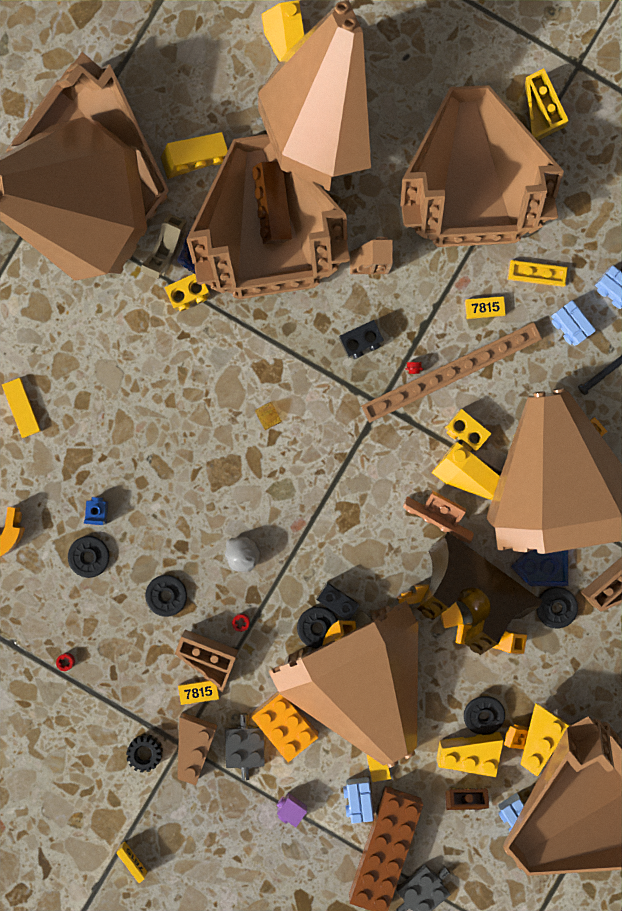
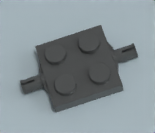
(244, 747)
(423, 890)

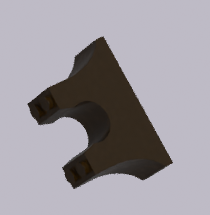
(481, 586)

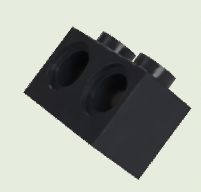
(358, 335)
(337, 601)

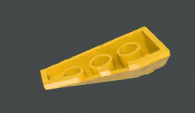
(283, 26)
(466, 472)

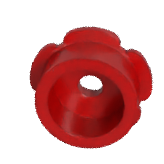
(414, 367)

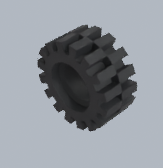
(133, 756)

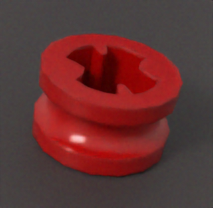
(244, 627)
(71, 659)

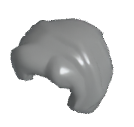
(242, 554)

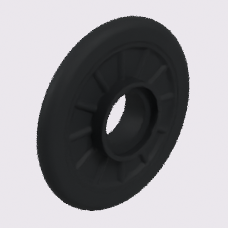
(99, 551)
(157, 604)
(565, 616)
(306, 622)
(484, 704)

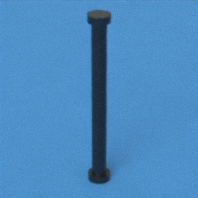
(600, 376)

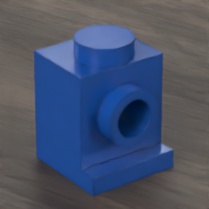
(101, 517)

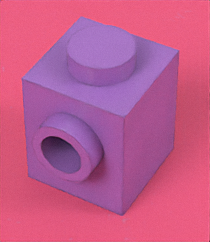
(291, 810)

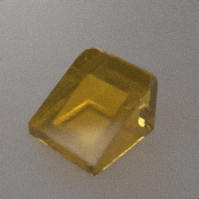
(268, 415)

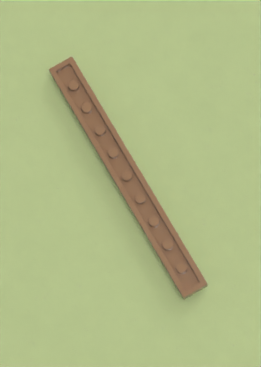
(451, 372)

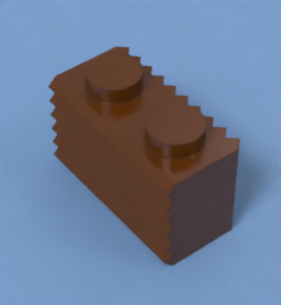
(467, 799)

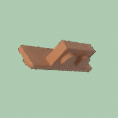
(441, 513)

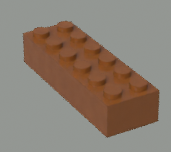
(385, 850)

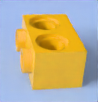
(185, 286)
(470, 426)

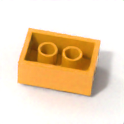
(285, 726)

